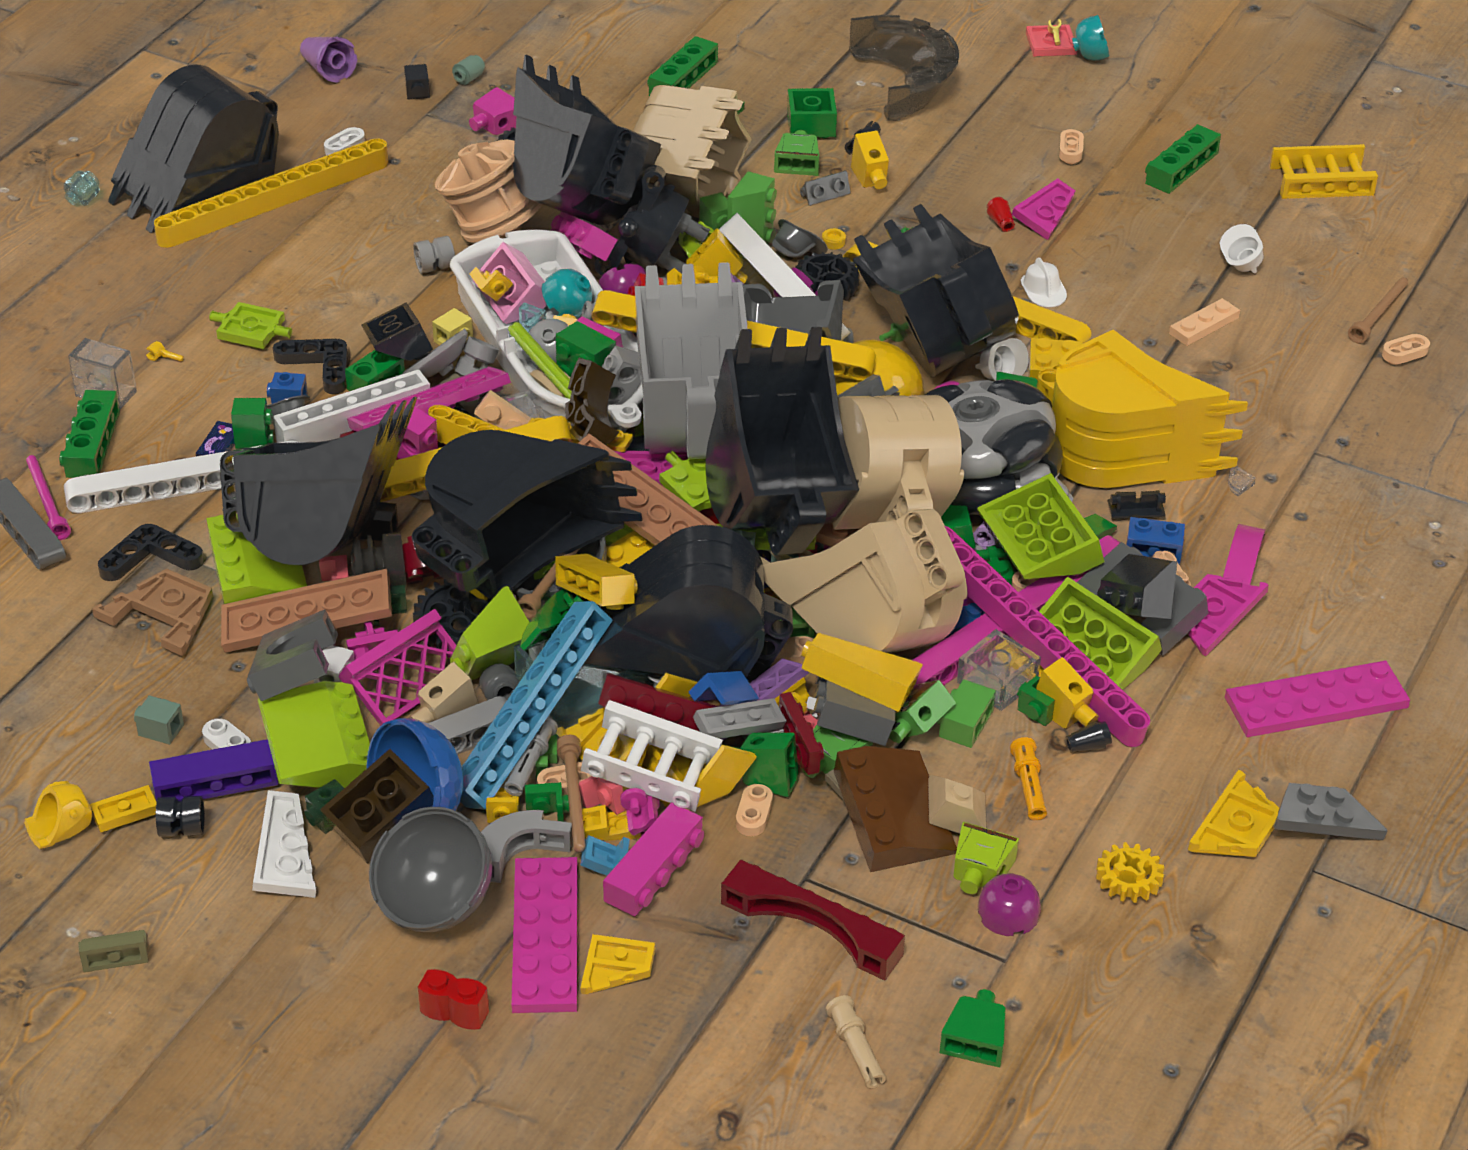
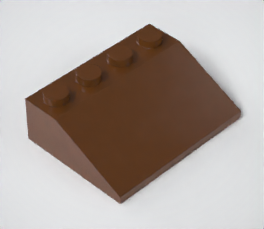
(890, 806)

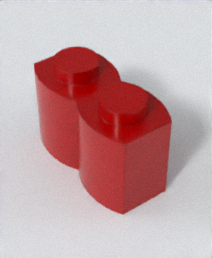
(453, 999)

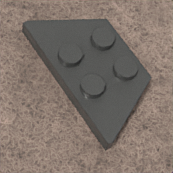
(1326, 812)

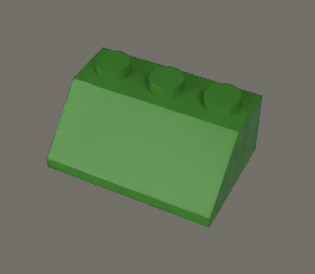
(754, 202)

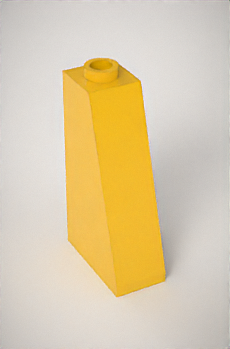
(862, 669)

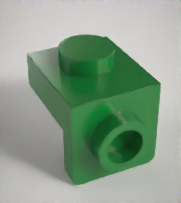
(1035, 703)

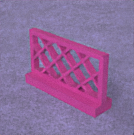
(386, 653)

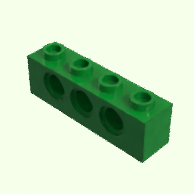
(686, 65)
(1182, 159)
(90, 433)

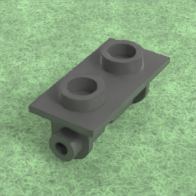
(826, 188)

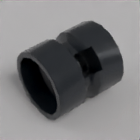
(180, 816)

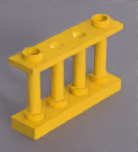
(1323, 184)

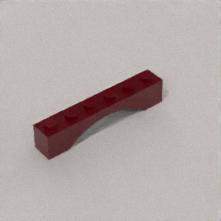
(759, 892)

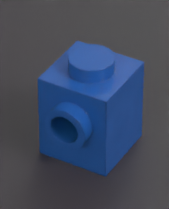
(286, 385)

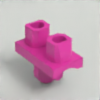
(368, 639)
(640, 809)

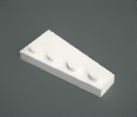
(283, 849)

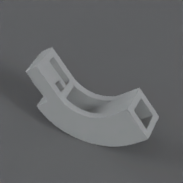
(524, 832)

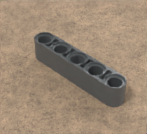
(28, 528)

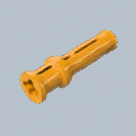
(1034, 804)

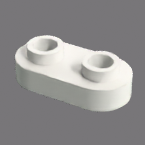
(344, 139)
(221, 733)

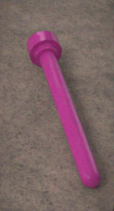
(56, 523)

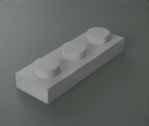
(740, 719)

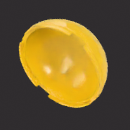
(894, 368)

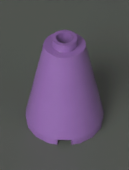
(330, 56)

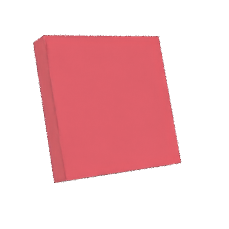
(1043, 42)

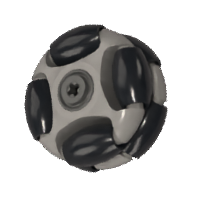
(1004, 438)

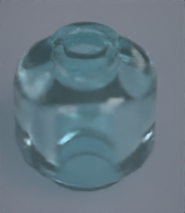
(81, 188)

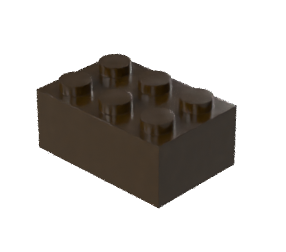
(376, 803)

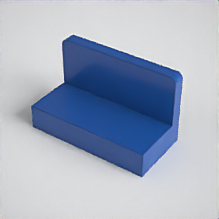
(724, 686)

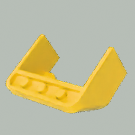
(722, 770)

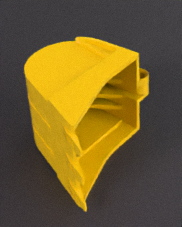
(1134, 417)

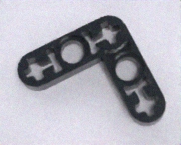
(327, 351)
(147, 540)

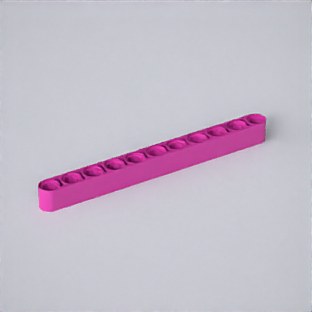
(1035, 632)
(943, 659)

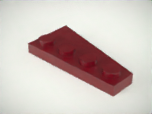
(652, 700)

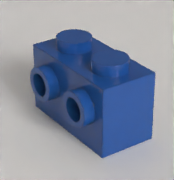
(1155, 536)

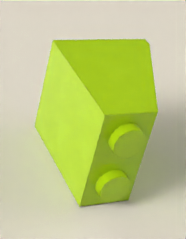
(491, 635)

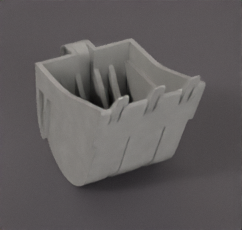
(681, 355)

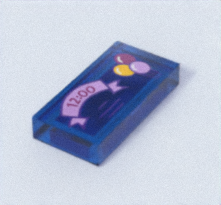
(218, 440)

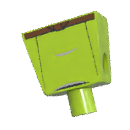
(982, 856)

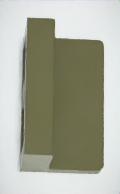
(113, 951)

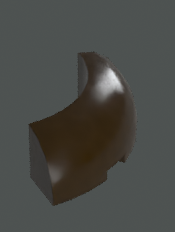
(589, 402)

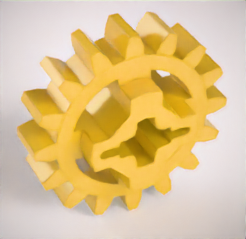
(1130, 872)

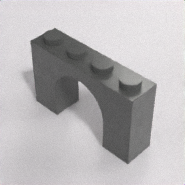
(1188, 602)
(291, 655)
(851, 713)

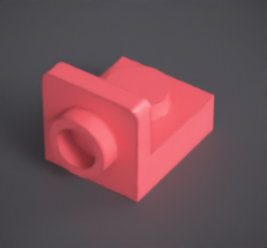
(334, 567)
(603, 792)

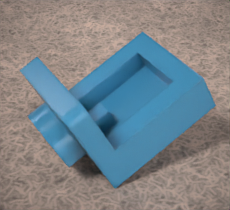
(602, 855)

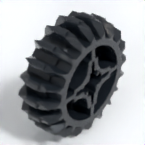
(831, 267)

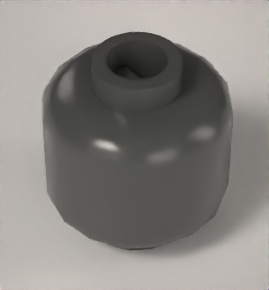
(498, 681)

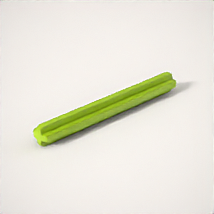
(540, 358)

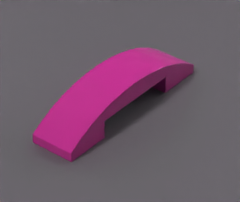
(1244, 553)

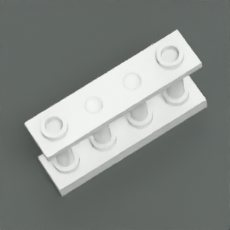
(659, 733)

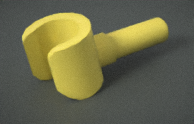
(1055, 31)

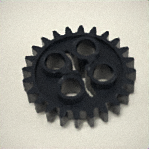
(454, 606)

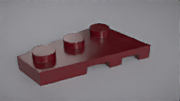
(807, 748)

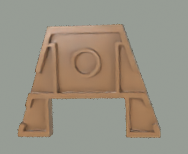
(167, 598)

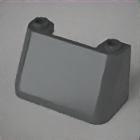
(798, 312)

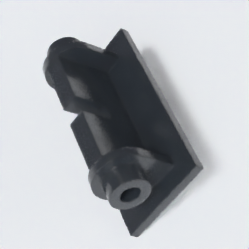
(1126, 505)

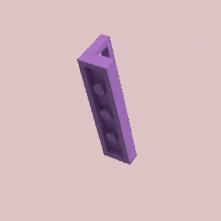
(776, 680)

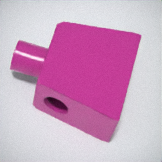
(494, 112)

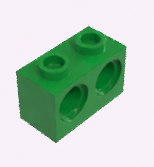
(373, 369)

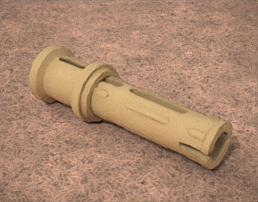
(851, 1029)

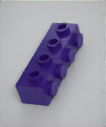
(246, 764)

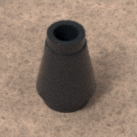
(1090, 737)

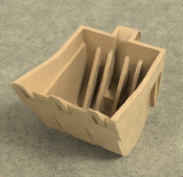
(697, 138)
(901, 455)
(879, 588)

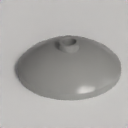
(441, 357)

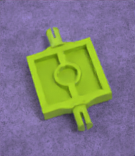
(250, 325)
(687, 481)

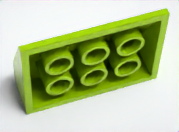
(1042, 530)
(243, 569)
(1102, 632)
(316, 734)

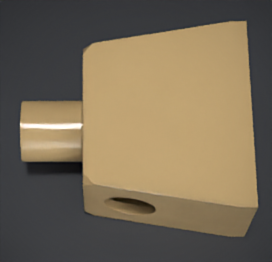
(445, 695)

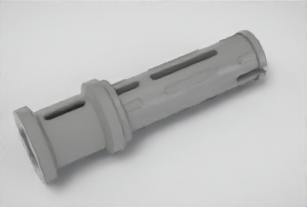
(526, 763)

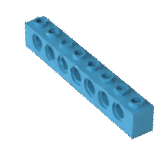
(531, 702)

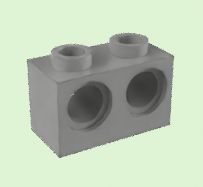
(626, 367)

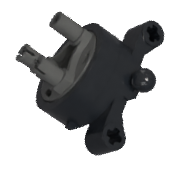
(653, 227)

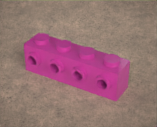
(583, 236)
(653, 859)

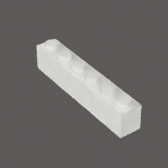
(328, 417)

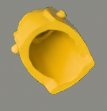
(58, 814)

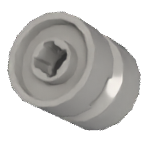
(433, 254)
(478, 350)

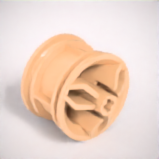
(484, 191)

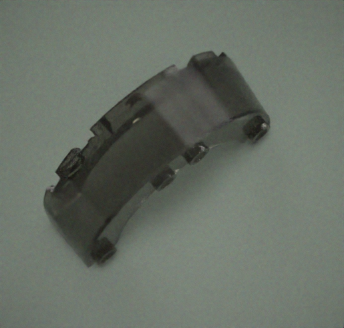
(913, 46)

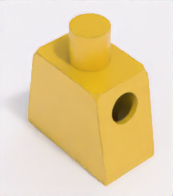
(870, 160)
(718, 250)
(1070, 694)

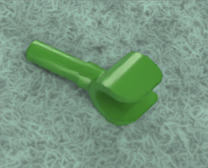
(893, 334)

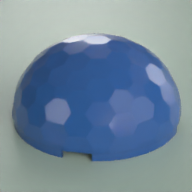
(425, 753)

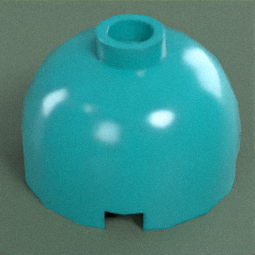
(1090, 39)
(567, 291)

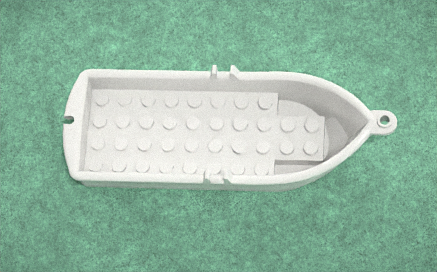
(547, 253)

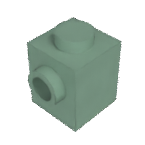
(159, 719)

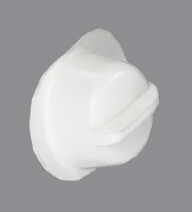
(1242, 248)
(1044, 284)
(1006, 357)

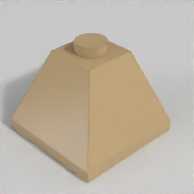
(955, 803)

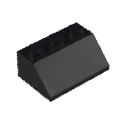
(398, 334)
(1140, 586)

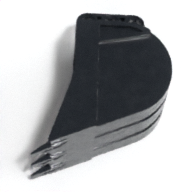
(196, 143)
(573, 152)
(939, 290)
(778, 442)
(311, 496)
(514, 505)
(697, 610)

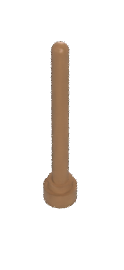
(1361, 329)
(531, 602)
(569, 750)

